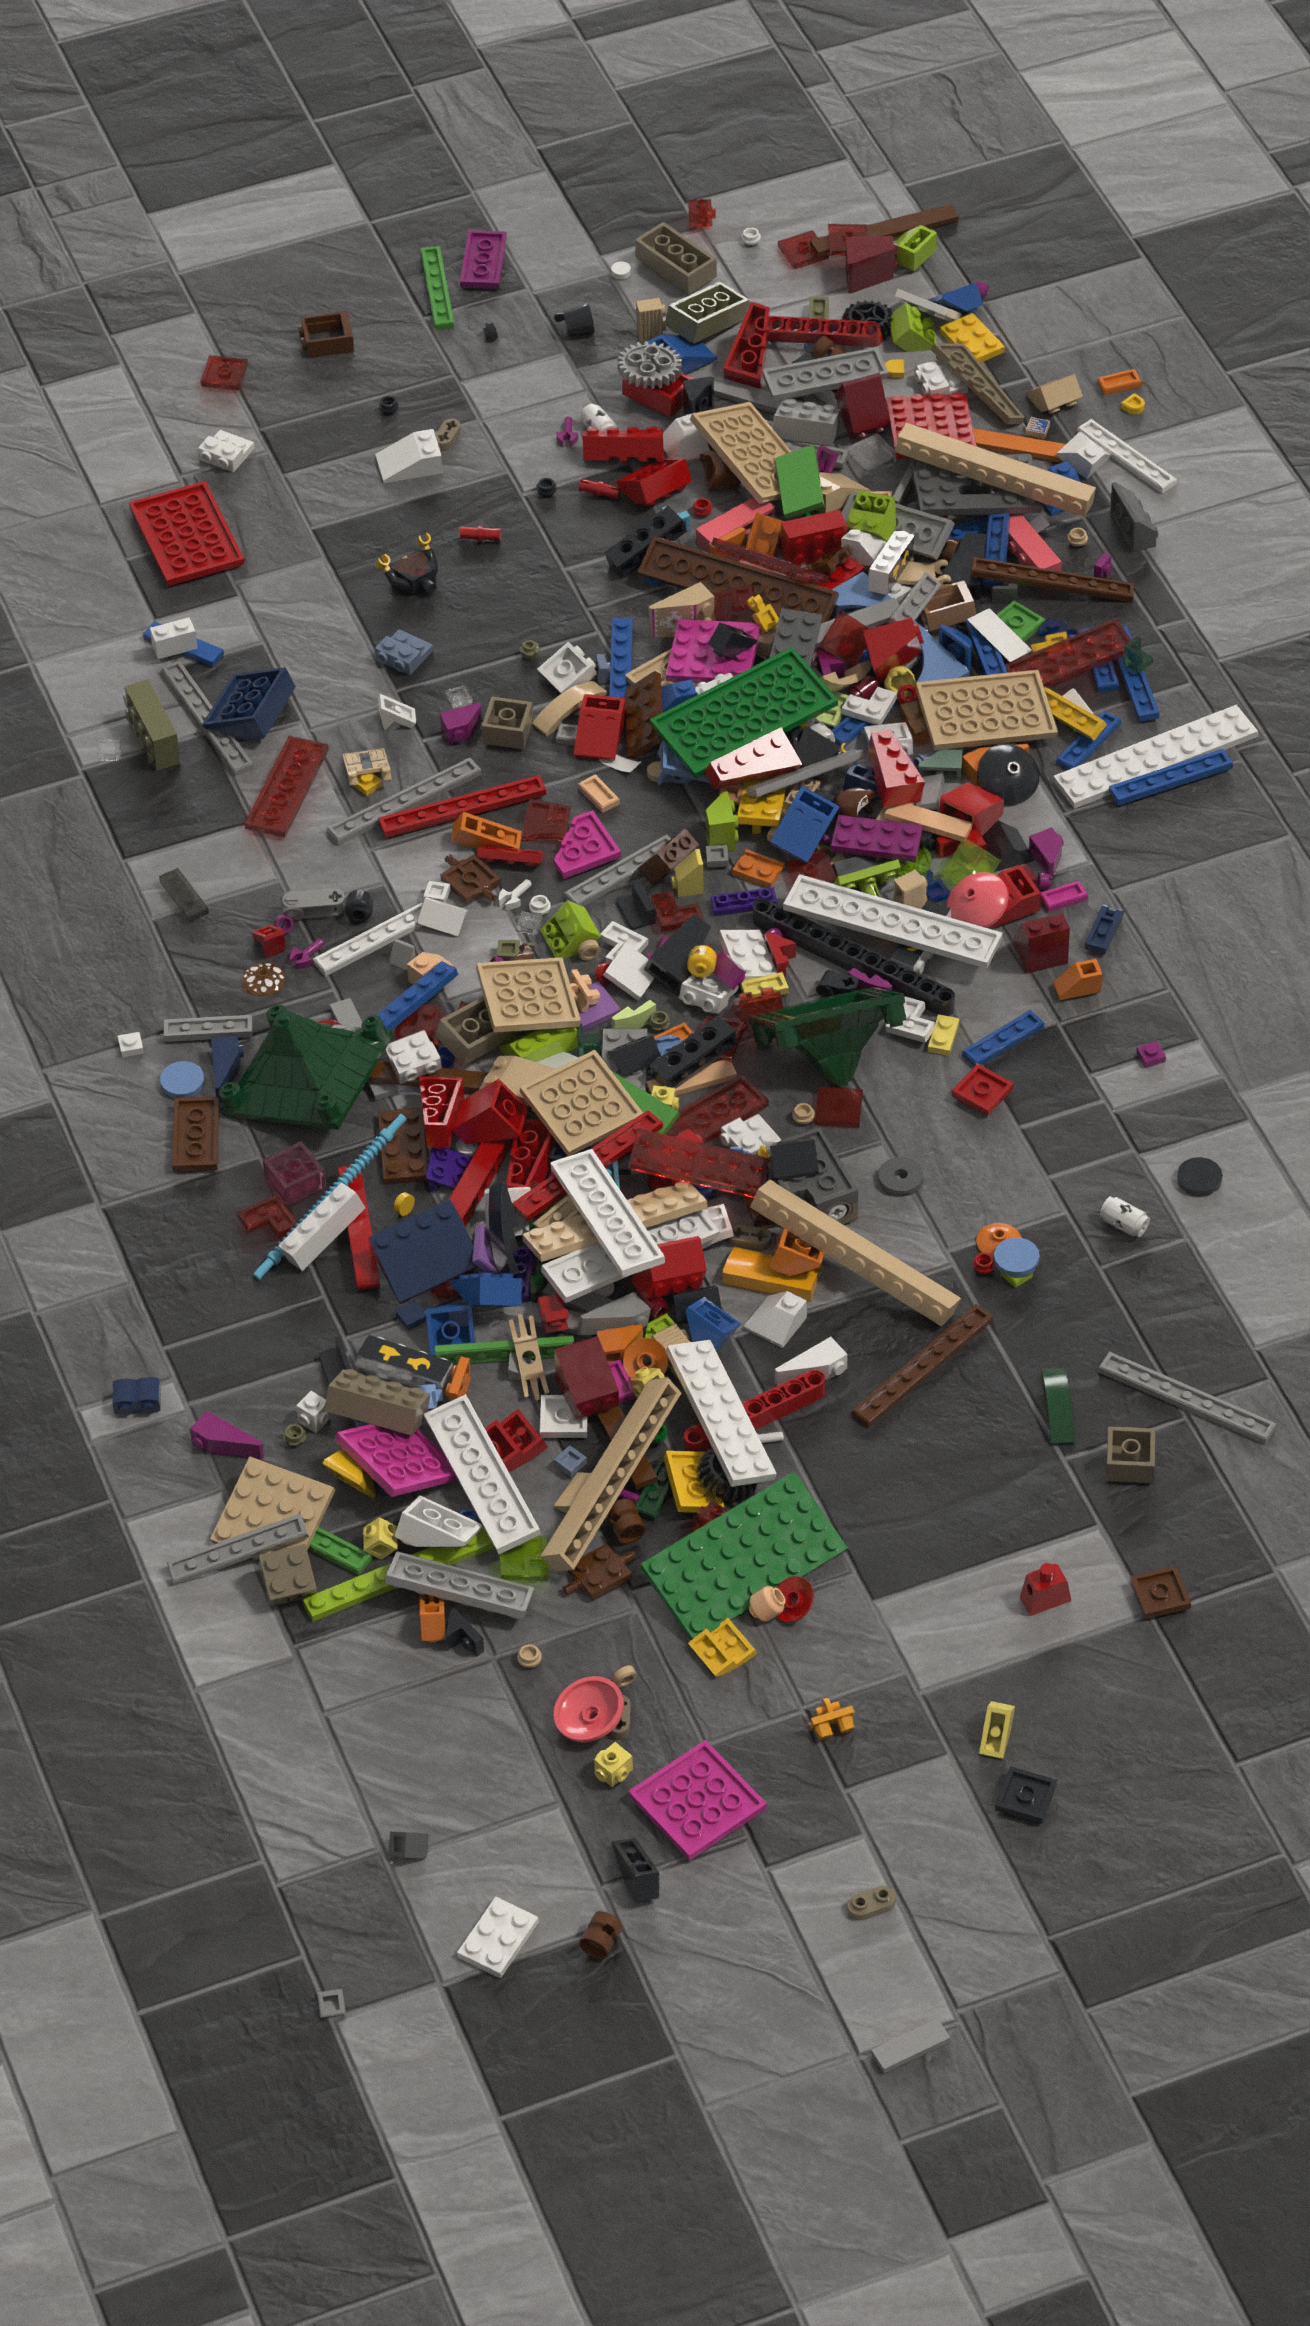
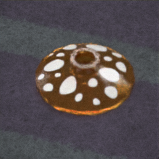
(263, 979)

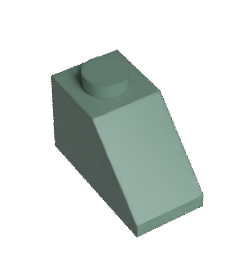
(943, 762)

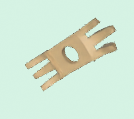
(524, 1344)

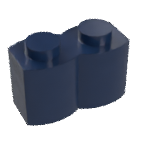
(136, 1396)

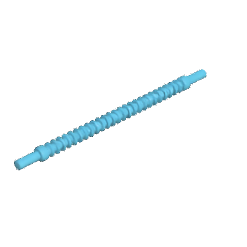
(385, 1135)

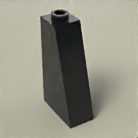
(960, 564)
(671, 959)

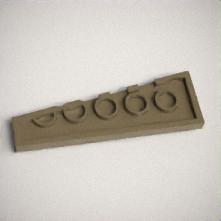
(974, 375)

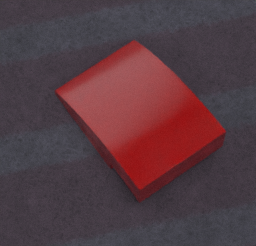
(515, 1440)

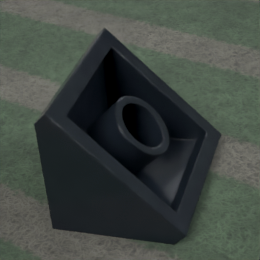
(698, 395)
(1006, 845)
(793, 1158)

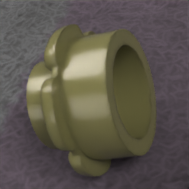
(529, 649)
(659, 1021)
(294, 1430)

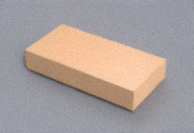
(598, 793)

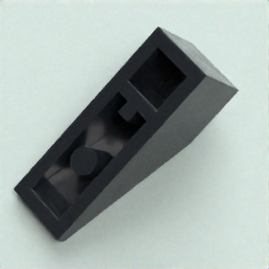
(637, 1870)

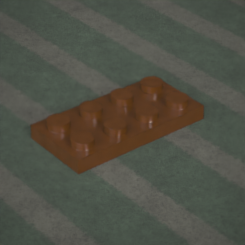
(642, 704)
(195, 1134)
(405, 1155)

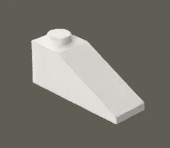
(825, 1357)

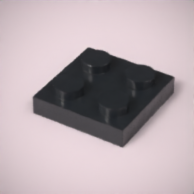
(1026, 1795)

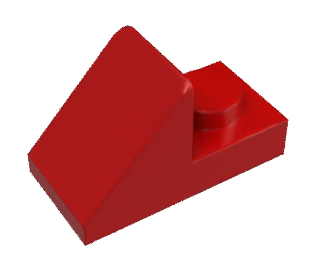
(271, 940)
(780, 951)

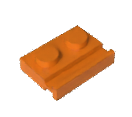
(765, 534)
(758, 869)
(460, 1381)

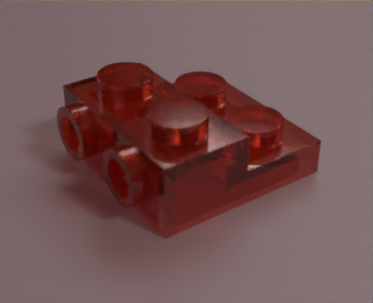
(758, 1003)
(425, 1018)

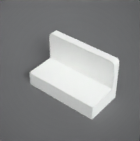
(442, 916)

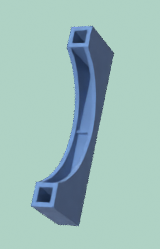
(935, 659)

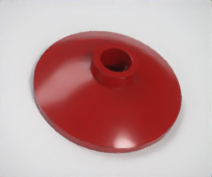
(795, 1589)

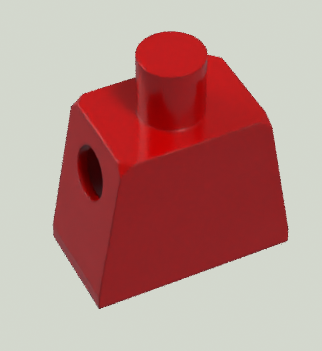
(1045, 1589)

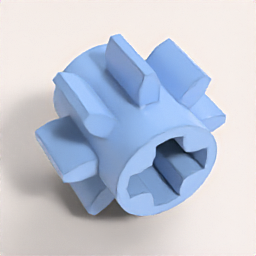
(436, 1394)

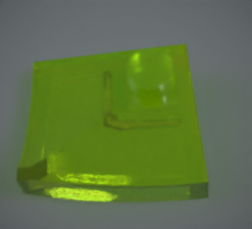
(969, 860)
(525, 1561)

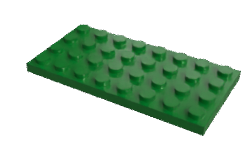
(743, 709)
(741, 1552)

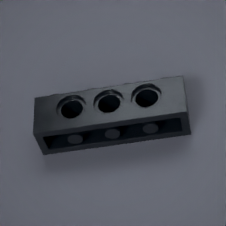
(631, 550)
(694, 1053)

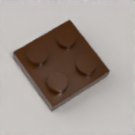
(1160, 1592)

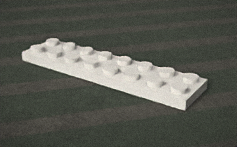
(607, 1213)
(593, 1269)
(721, 1413)
(482, 1474)

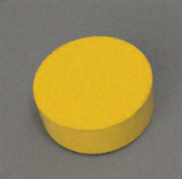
(404, 1204)

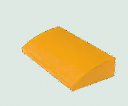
(751, 1271)

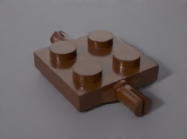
(828, 562)
(470, 878)
(600, 1572)

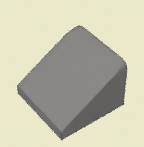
(402, 954)
(513, 1368)
(331, 2003)

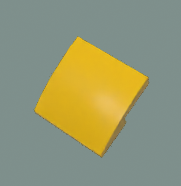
(722, 1648)

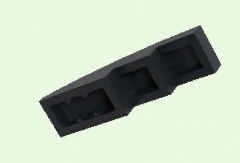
(501, 1224)

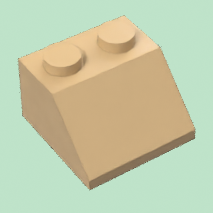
(1055, 394)

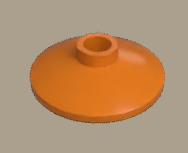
(993, 1235)
(639, 1351)

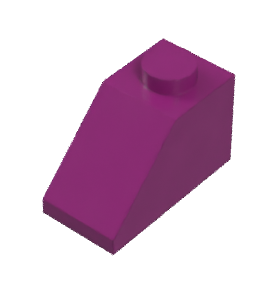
(460, 722)
(1046, 849)

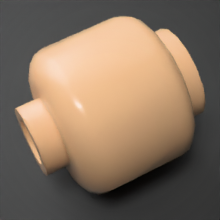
(766, 1603)

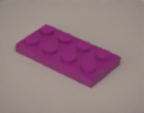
(483, 259)
(877, 838)

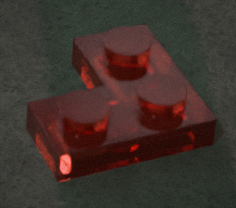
(669, 915)
(268, 1211)

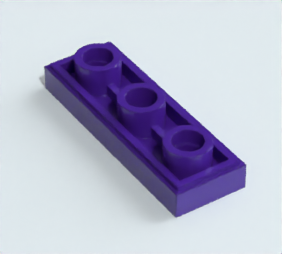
(740, 901)
(524, 1261)

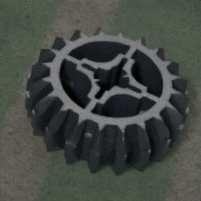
(871, 312)
(715, 1481)

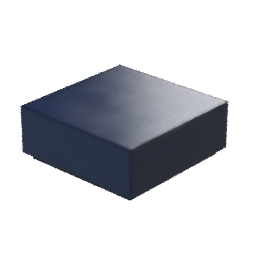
(411, 1315)

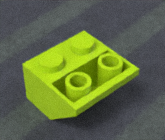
(915, 247)
(912, 329)
(873, 514)
(722, 823)
(568, 930)

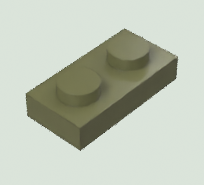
(819, 307)

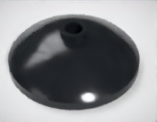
(997, 778)

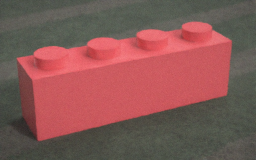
(736, 517)
(1029, 546)

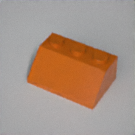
(794, 1255)

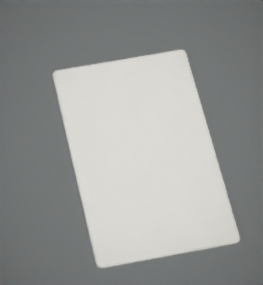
(999, 635)

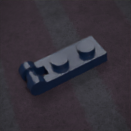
(1104, 929)

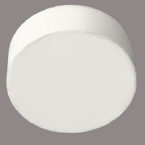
(621, 270)

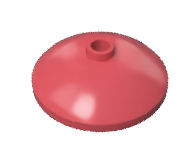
(986, 903)
(582, 1702)

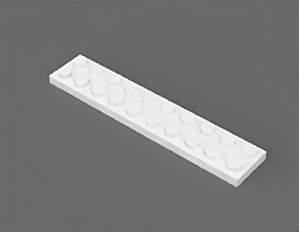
(1175, 746)
(893, 921)

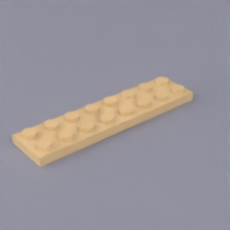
(650, 1208)

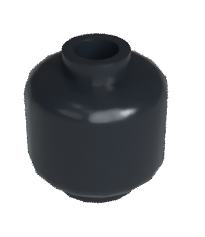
(359, 905)

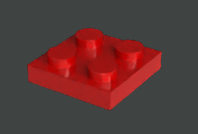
(982, 1089)

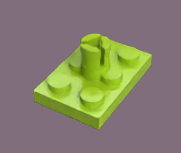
(867, 878)

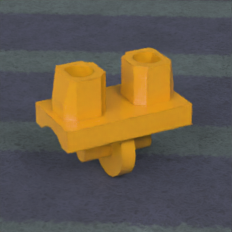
(822, 1723)

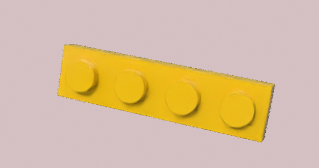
(1074, 715)

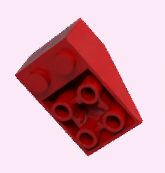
(600, 727)
(1023, 895)

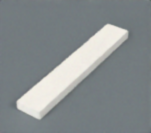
(1128, 457)
(369, 941)

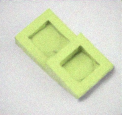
(834, 716)
(634, 1019)

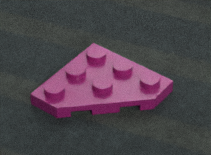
(585, 846)

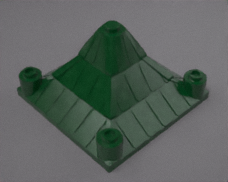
(831, 1028)
(306, 1071)

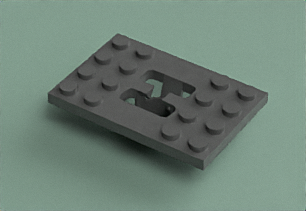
(945, 494)

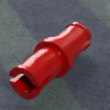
(599, 488)
(479, 533)

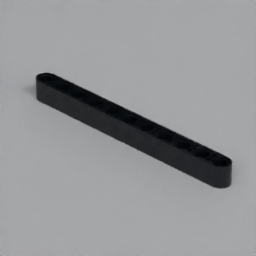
(852, 955)

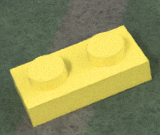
(776, 981)
(943, 1035)

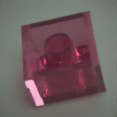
(294, 1173)

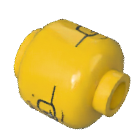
(702, 961)

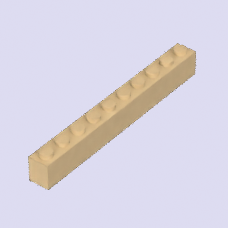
(995, 469)
(855, 1252)
(611, 1474)

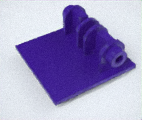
(445, 1168)

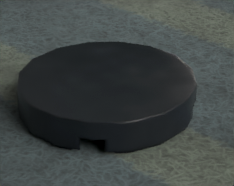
(1199, 1176)

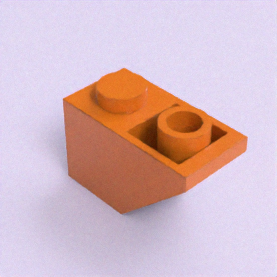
(1079, 980)
(617, 1340)

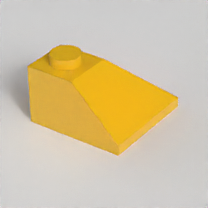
(351, 1473)

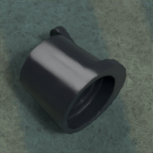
(577, 319)

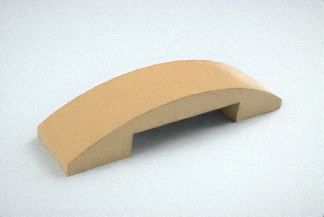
(852, 676)
(564, 705)

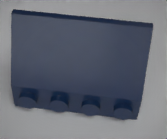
(250, 703)
(423, 1251)

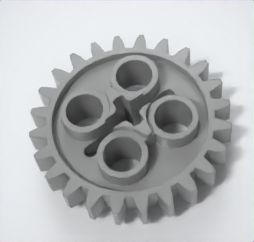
(649, 365)

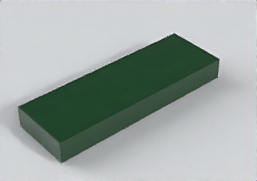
(655, 1494)

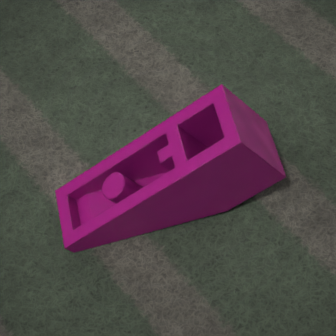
(223, 1438)

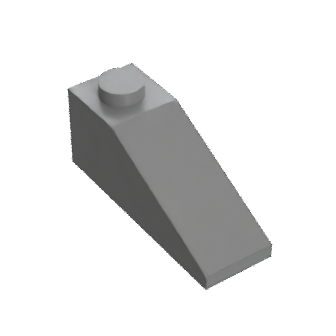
(616, 1314)

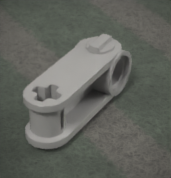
(312, 904)

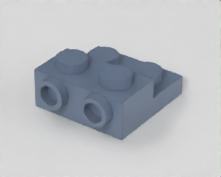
(403, 651)

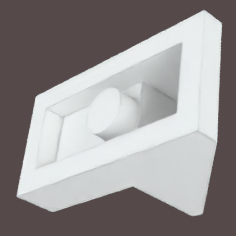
(392, 710)

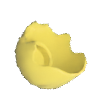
(897, 677)

